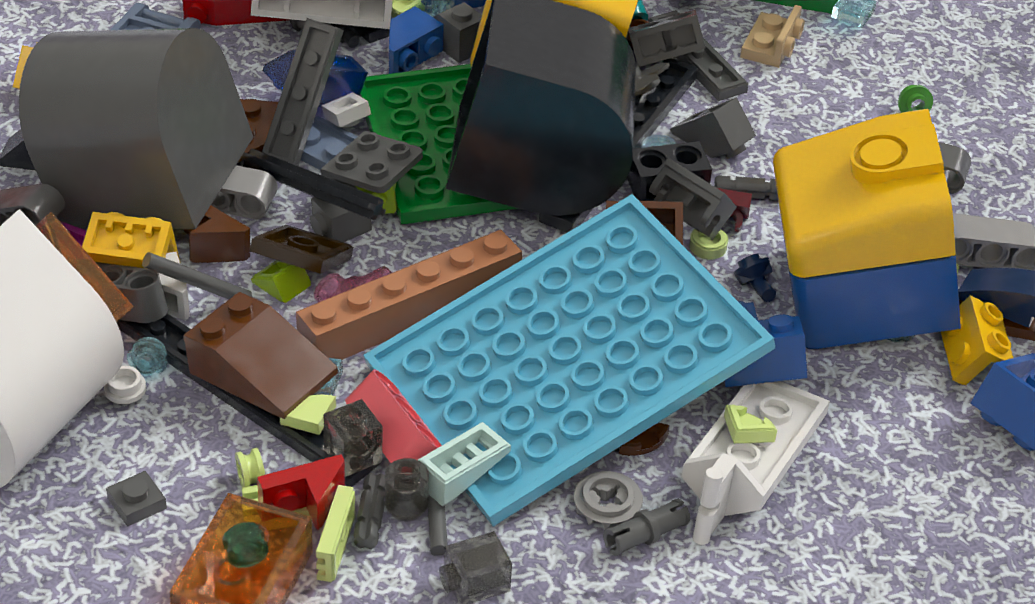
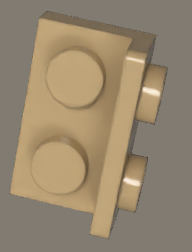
(773, 37)

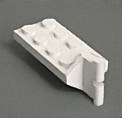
(744, 475)

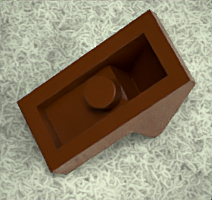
(218, 239)

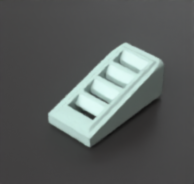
(449, 483)

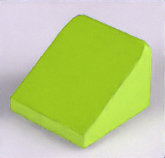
(282, 280)

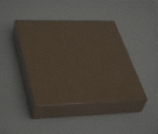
(302, 248)

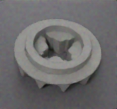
(603, 486)

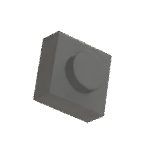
(136, 498)

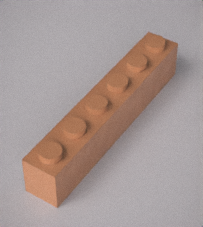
(401, 299)

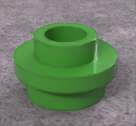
(912, 93)

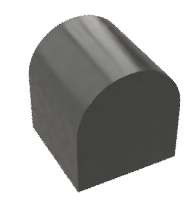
(132, 122)

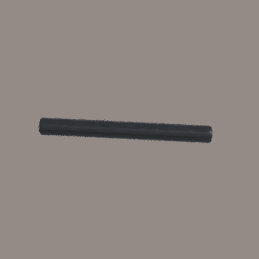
(316, 185)

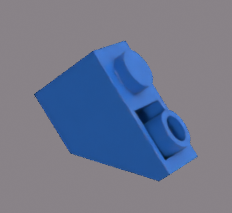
(413, 39)

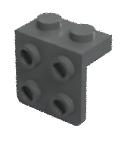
(372, 162)

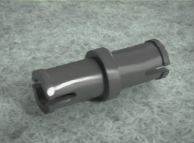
(646, 527)

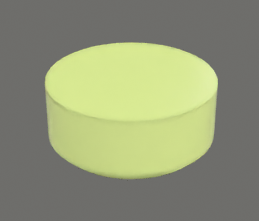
(707, 248)

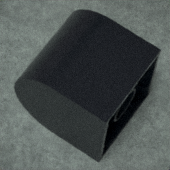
(545, 110)

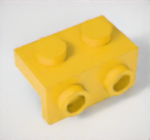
(977, 342)

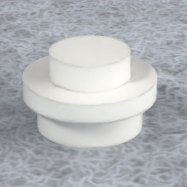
(125, 386)

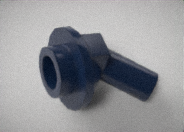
(753, 271)

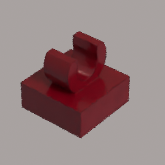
(743, 203)

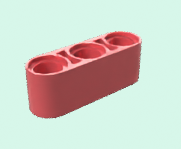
(403, 429)

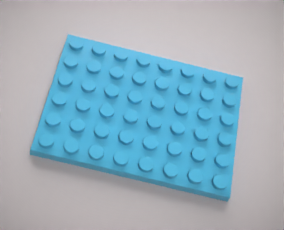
(572, 352)

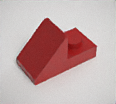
(303, 486)

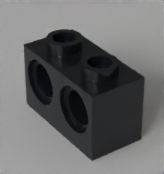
(649, 161)

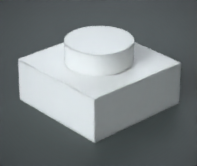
(346, 110)

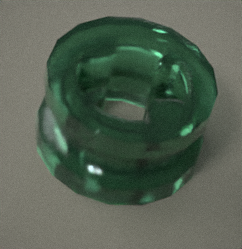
(245, 544)

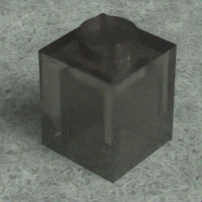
(476, 569)

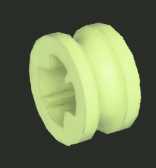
(249, 467)

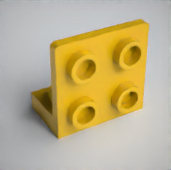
(127, 239)

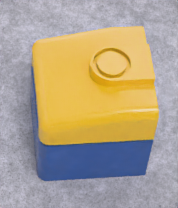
(869, 232)

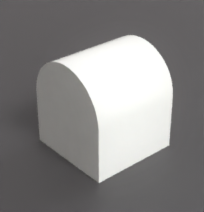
(53, 343)

